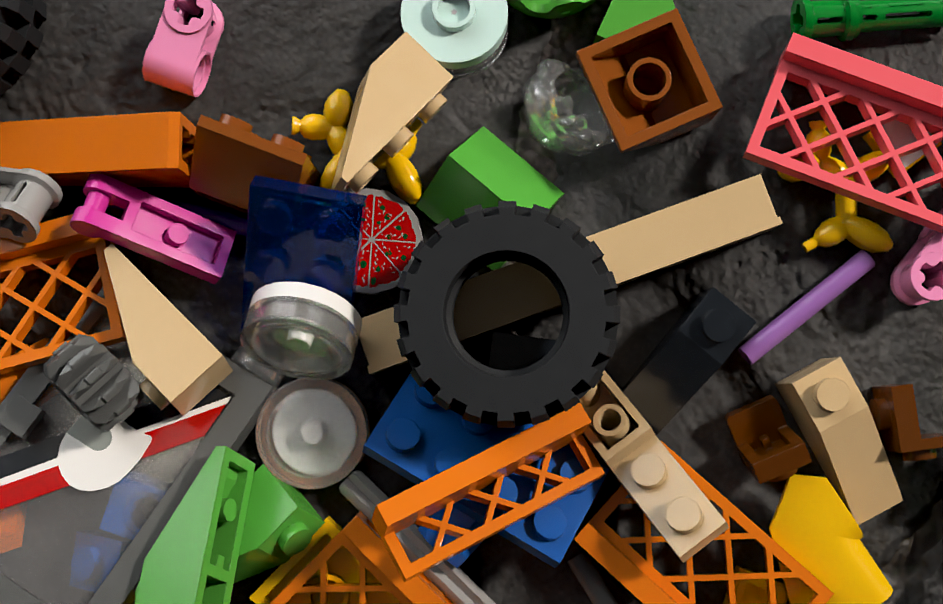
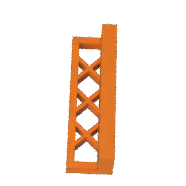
(478, 472)

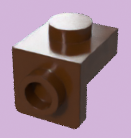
(898, 423)
(766, 441)

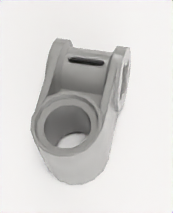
(24, 201)

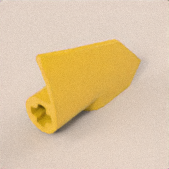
(826, 541)

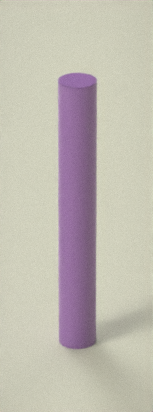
(806, 307)

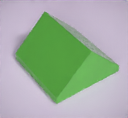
(483, 174)

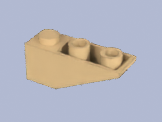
(393, 94)

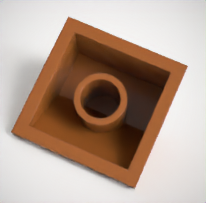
(650, 82)

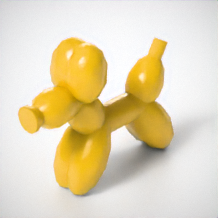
(332, 127)
(846, 224)

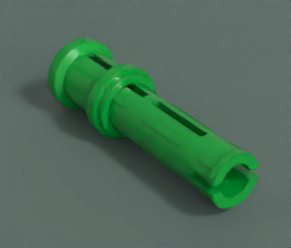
(847, 17)

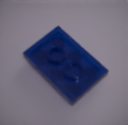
(302, 237)

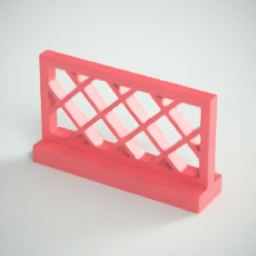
(873, 90)

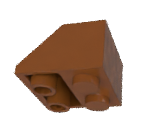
(231, 155)

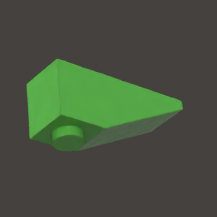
(275, 525)
(202, 540)

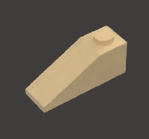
(162, 341)
(842, 436)

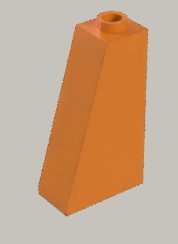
(128, 147)

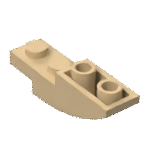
(649, 471)

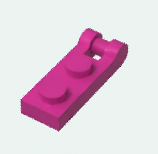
(154, 228)

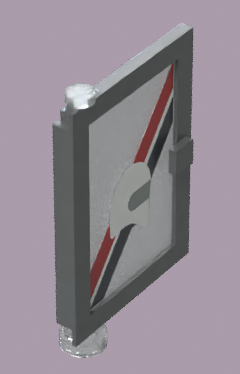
(92, 500)

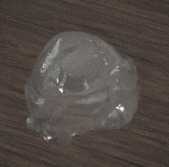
(563, 110)

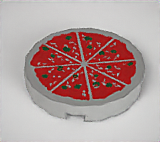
(387, 242)

